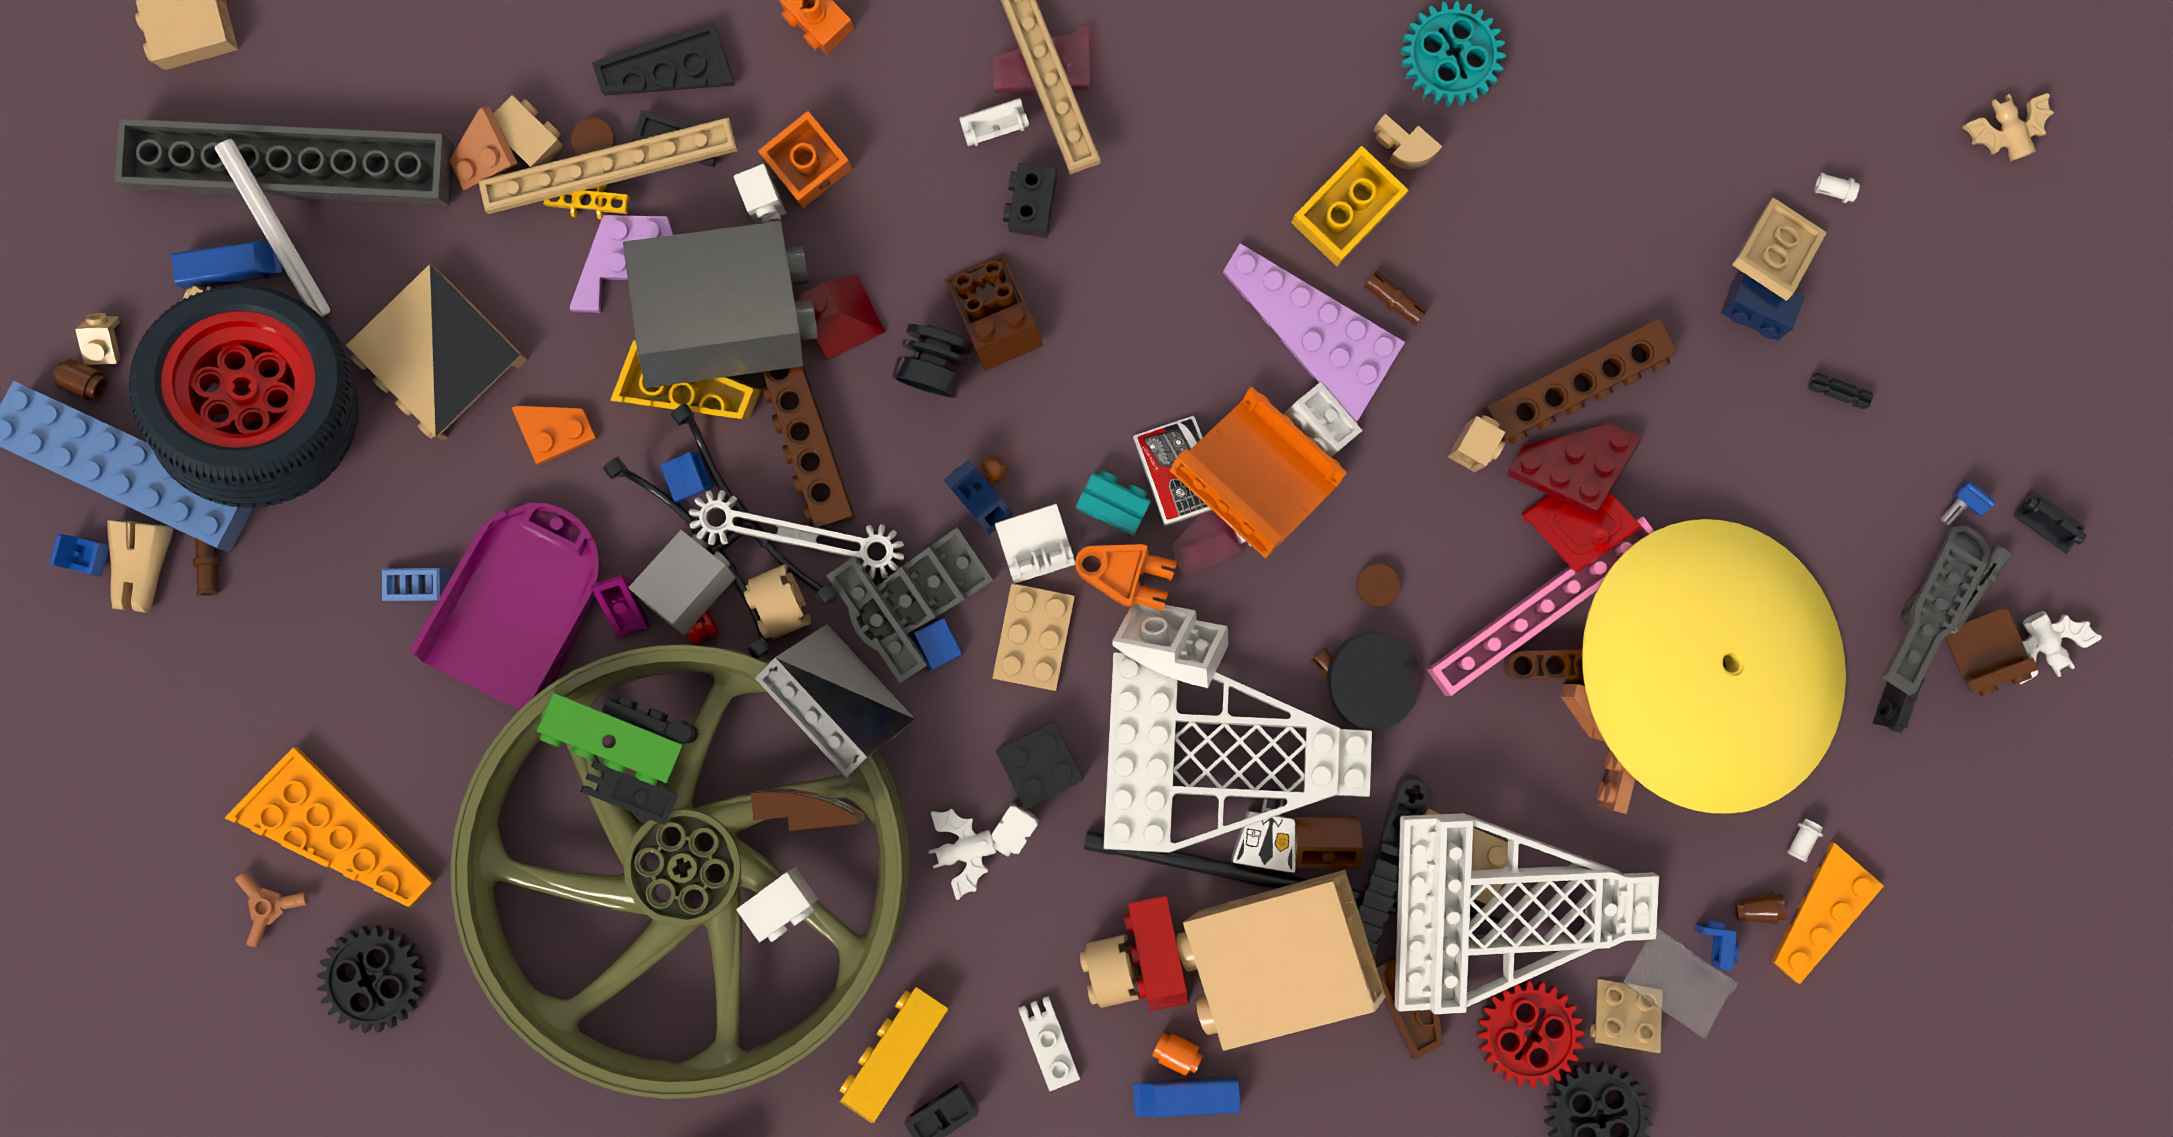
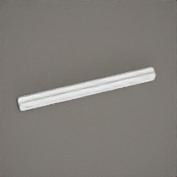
(271, 226)

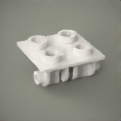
(1035, 543)

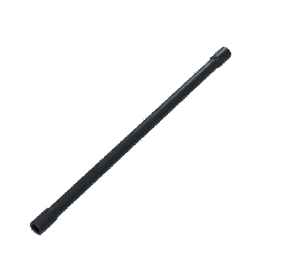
(1095, 843)

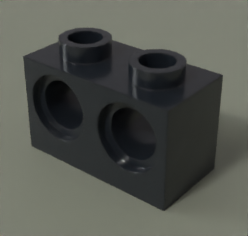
(943, 1113)

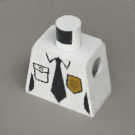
(1267, 842)

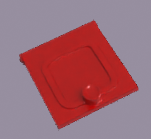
(1577, 534)

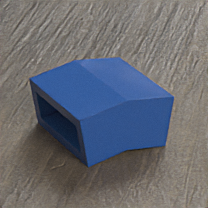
(686, 476)
(937, 644)

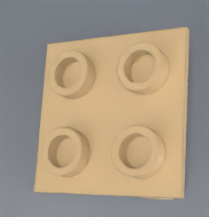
(1626, 1018)

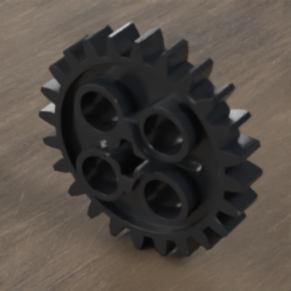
(344, 991)
(1595, 1086)

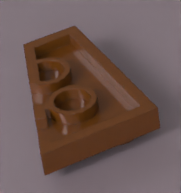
(1417, 1028)

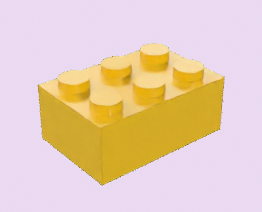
(1349, 206)

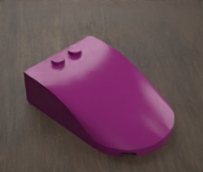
(513, 603)

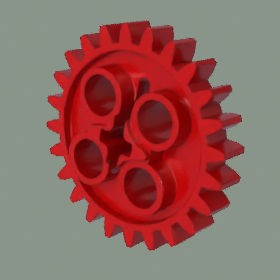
(1556, 1047)

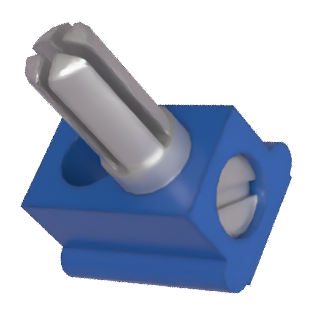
(1968, 496)

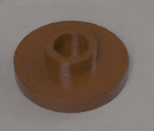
(591, 136)
(1378, 585)

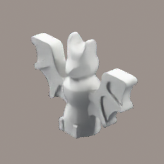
(2048, 638)
(968, 848)

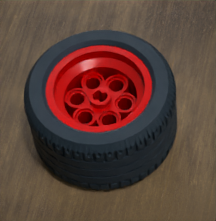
(203, 345)

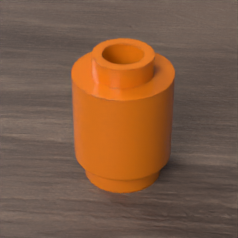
(1177, 1053)

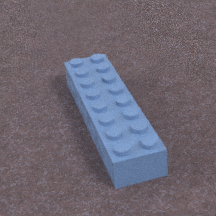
(110, 465)

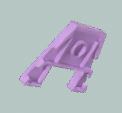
(607, 255)

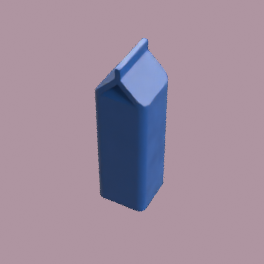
(225, 264)
(1187, 1097)

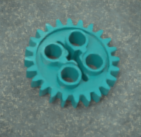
(1479, 43)

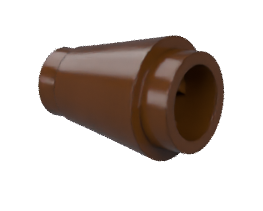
(1762, 908)

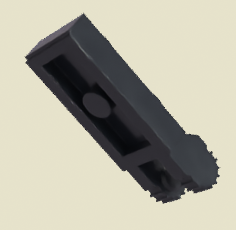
(653, 720)

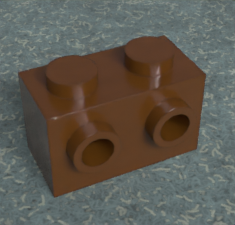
(1333, 842)

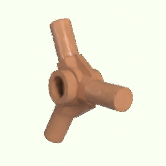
(266, 906)

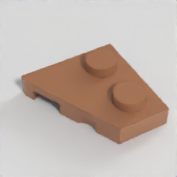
(481, 151)

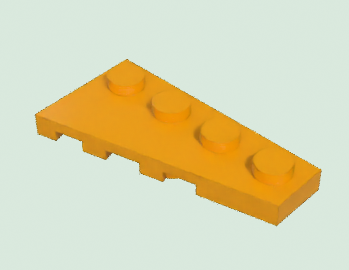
(1831, 905)

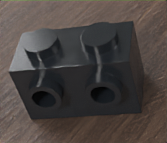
(1031, 199)

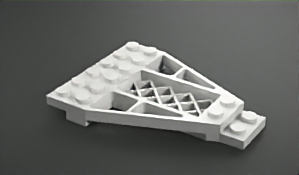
(1144, 753)
(1438, 897)

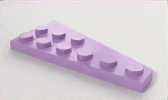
(1323, 335)

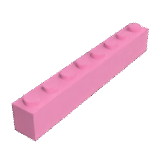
(1526, 619)

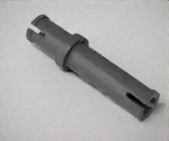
(1997, 561)

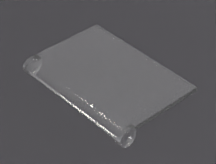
(1679, 983)

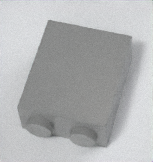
(683, 581)

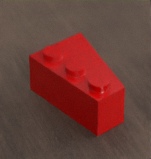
(1156, 954)

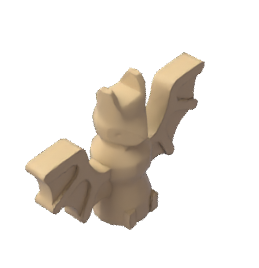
(2014, 132)

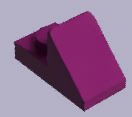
(620, 605)

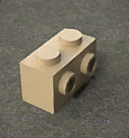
(1478, 443)

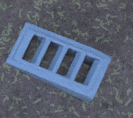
(435, 583)

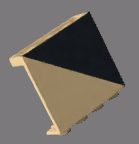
(433, 351)

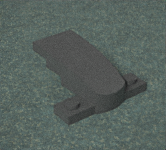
(910, 597)

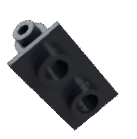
(2050, 522)
(1893, 708)

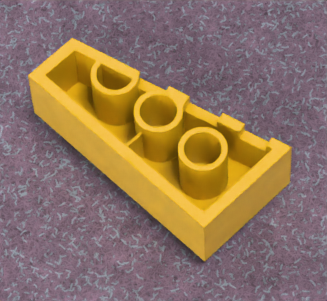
(712, 396)
(893, 1055)

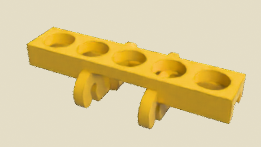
(604, 202)

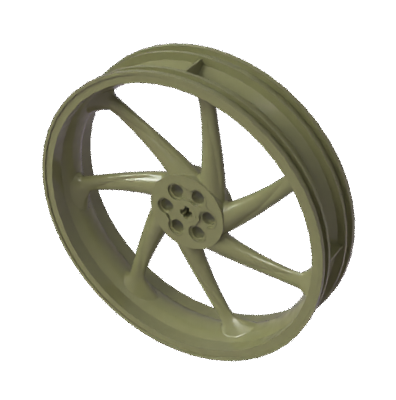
(552, 1023)

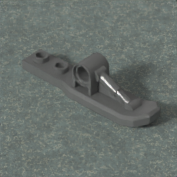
(1937, 606)

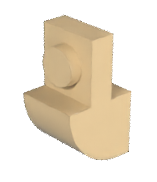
(1410, 150)

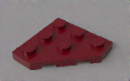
(1578, 465)

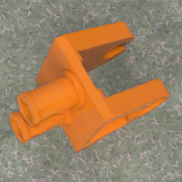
(1121, 571)

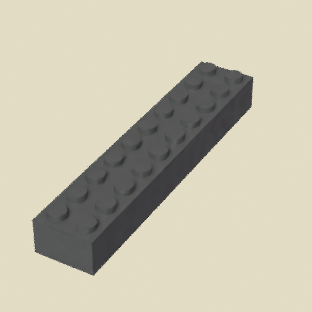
(286, 162)

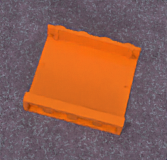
(1259, 472)

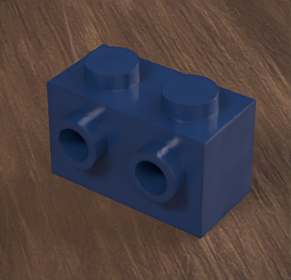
(1760, 308)

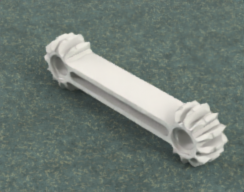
(793, 533)

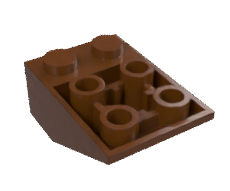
(994, 312)

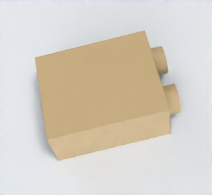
(1281, 961)

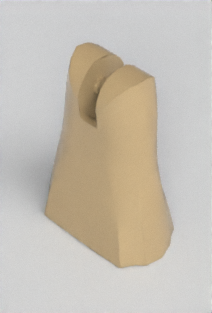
(136, 562)

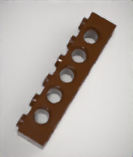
(1650, 339)
(837, 506)

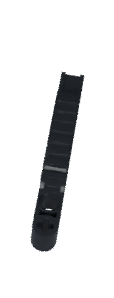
(1385, 876)

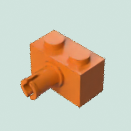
(820, 20)

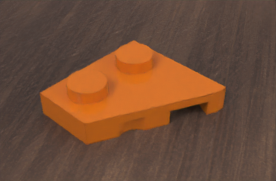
(553, 430)

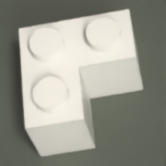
(777, 904)

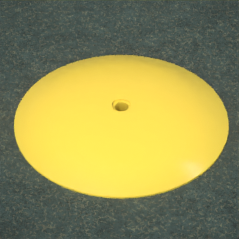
(1659, 676)

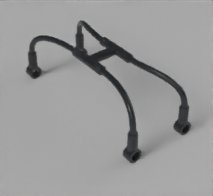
(685, 415)

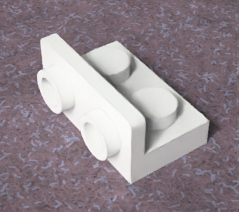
(1323, 420)

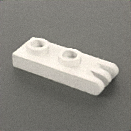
(1049, 1045)

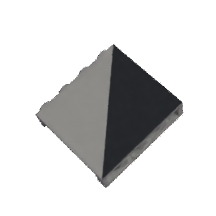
(834, 698)

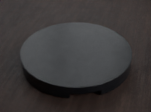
(1373, 680)

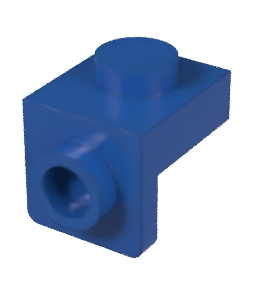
(79, 554)
(1725, 949)

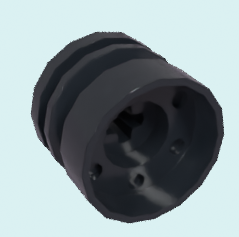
(932, 360)

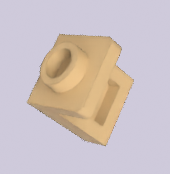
(98, 339)

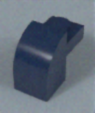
(978, 496)

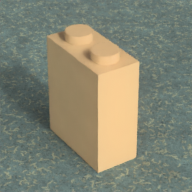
(184, 30)

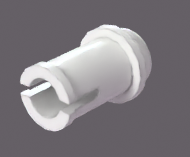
(1837, 187)
(1805, 839)

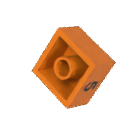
(805, 159)

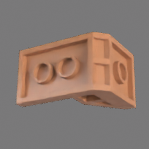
(1619, 783)

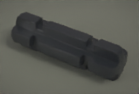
(1840, 390)

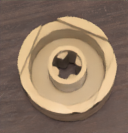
(777, 602)
(1110, 971)

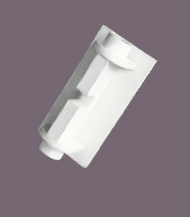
(994, 122)

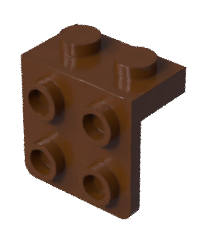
(1990, 652)

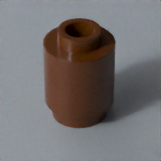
(80, 380)

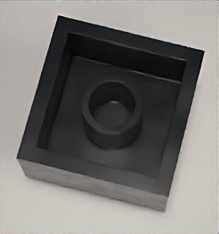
(1039, 765)

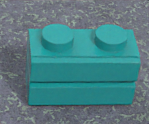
(1113, 503)

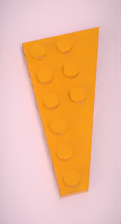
(319, 821)

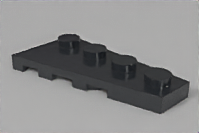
(673, 63)

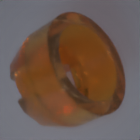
(993, 469)

